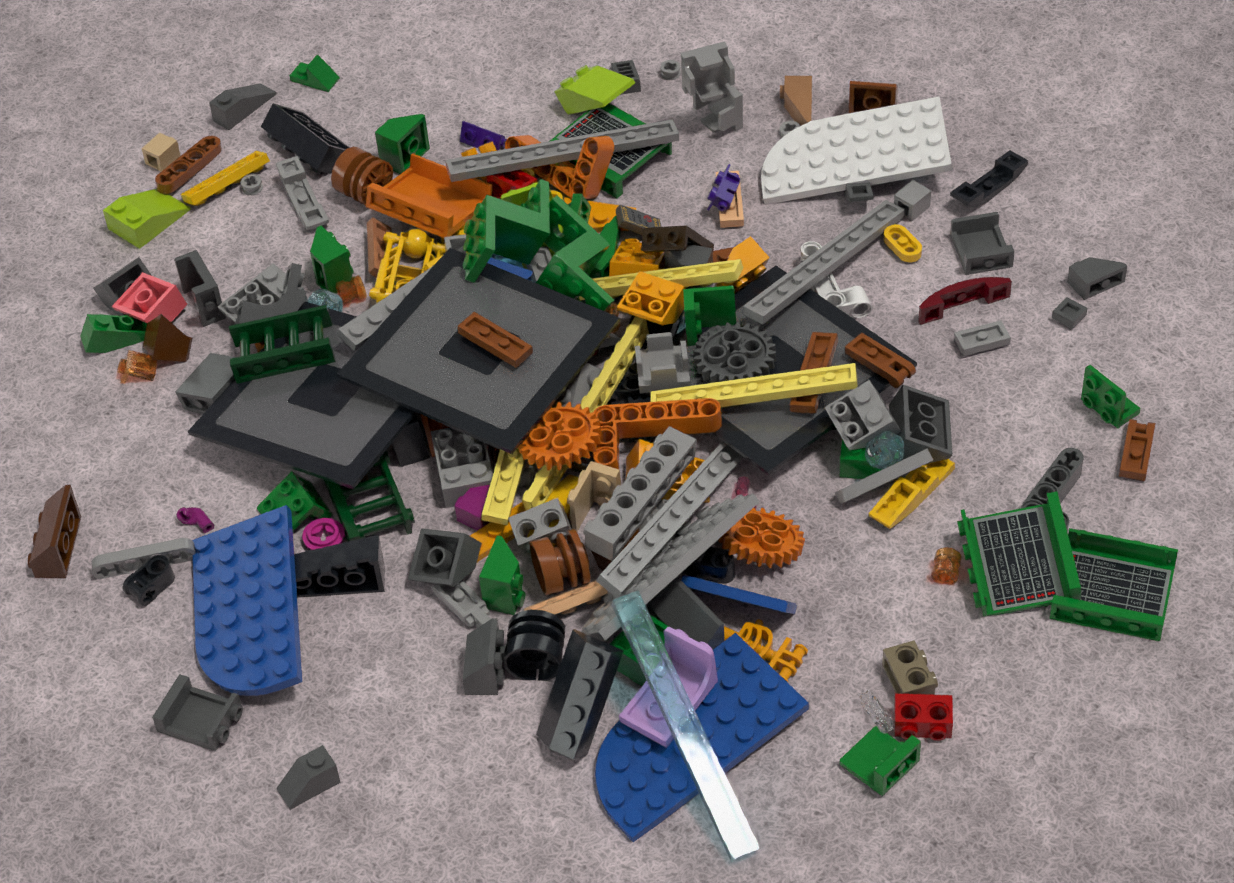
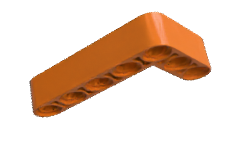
(583, 178)
(650, 420)

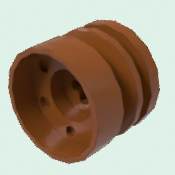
(357, 170)
(560, 562)

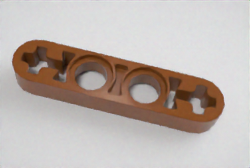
(170, 180)

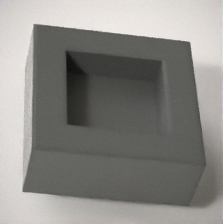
(1069, 312)

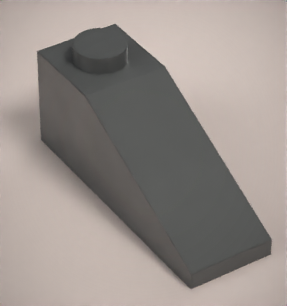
(238, 103)

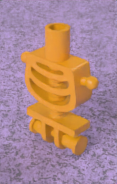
(782, 659)

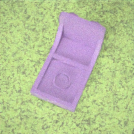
(698, 674)

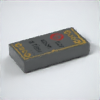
(635, 220)

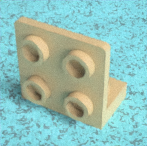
(593, 485)

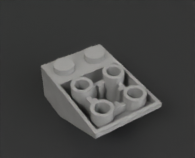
(262, 290)
(460, 462)

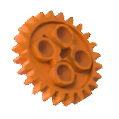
(562, 437)
(764, 539)

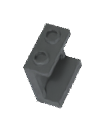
(981, 243)
(196, 278)
(206, 383)
(197, 714)

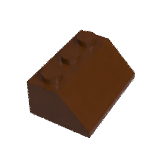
(55, 535)

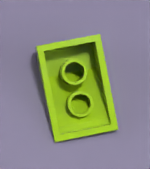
(591, 89)
(143, 215)

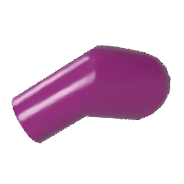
(195, 516)

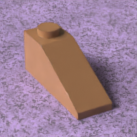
(798, 97)

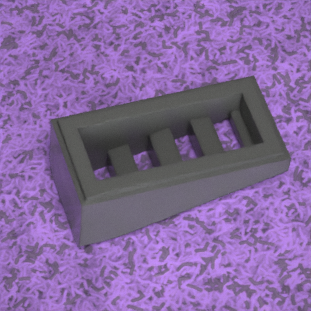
(628, 69)

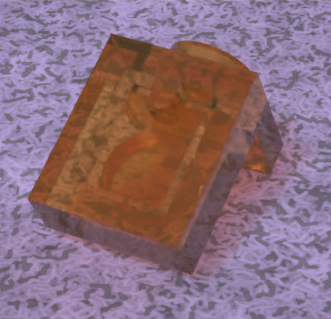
(137, 365)

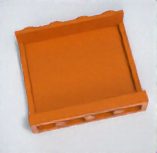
(428, 197)

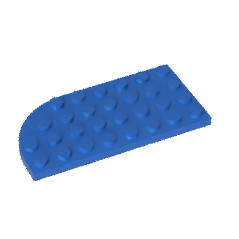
(248, 605)
(744, 709)

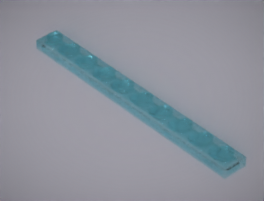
(685, 726)

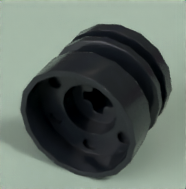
(534, 643)

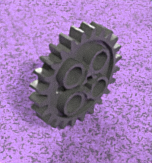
(734, 353)

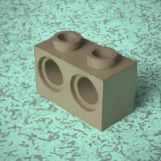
(908, 666)

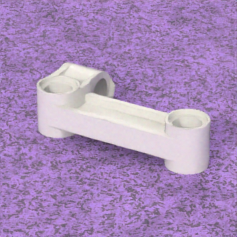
(850, 300)

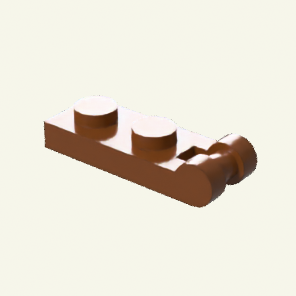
(880, 359)
(1137, 450)

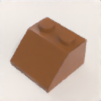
(871, 95)

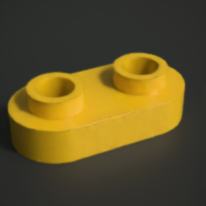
(906, 245)

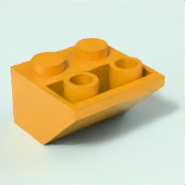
(653, 299)

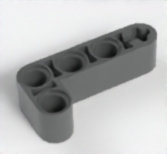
(1059, 477)

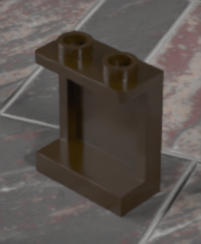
(671, 239)

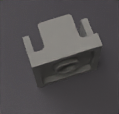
(706, 70)
(726, 110)
(662, 364)

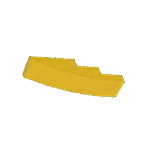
(910, 492)

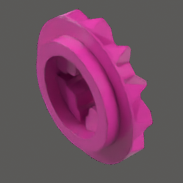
(315, 529)

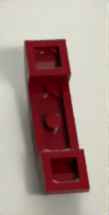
(959, 293)

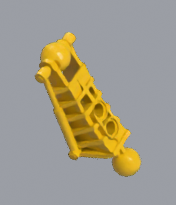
(415, 245)

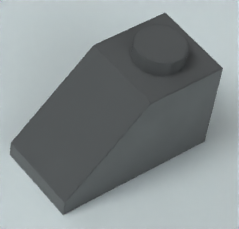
(1095, 276)
(308, 777)

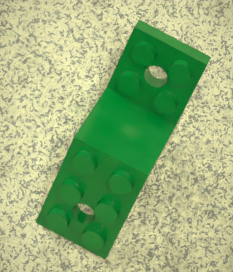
(506, 230)
(574, 257)

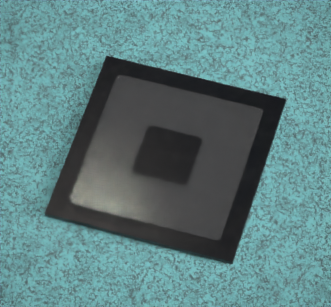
(437, 372)
(307, 416)
(768, 430)

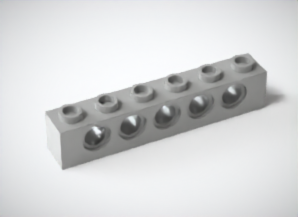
(639, 493)

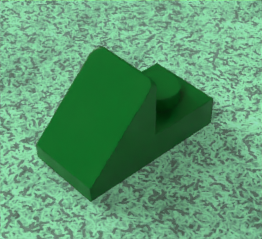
(315, 74)

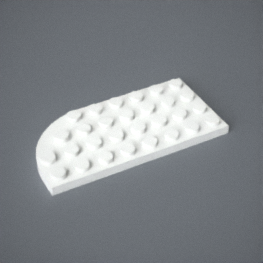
(857, 148)

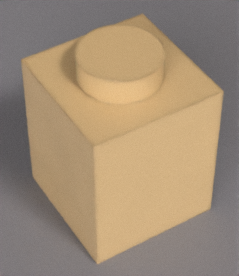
(161, 151)

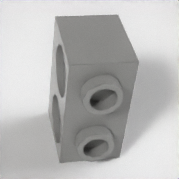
(539, 520)

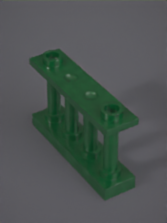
(284, 359)
(349, 513)

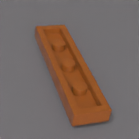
(818, 355)

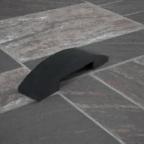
(985, 188)

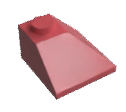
(150, 298)

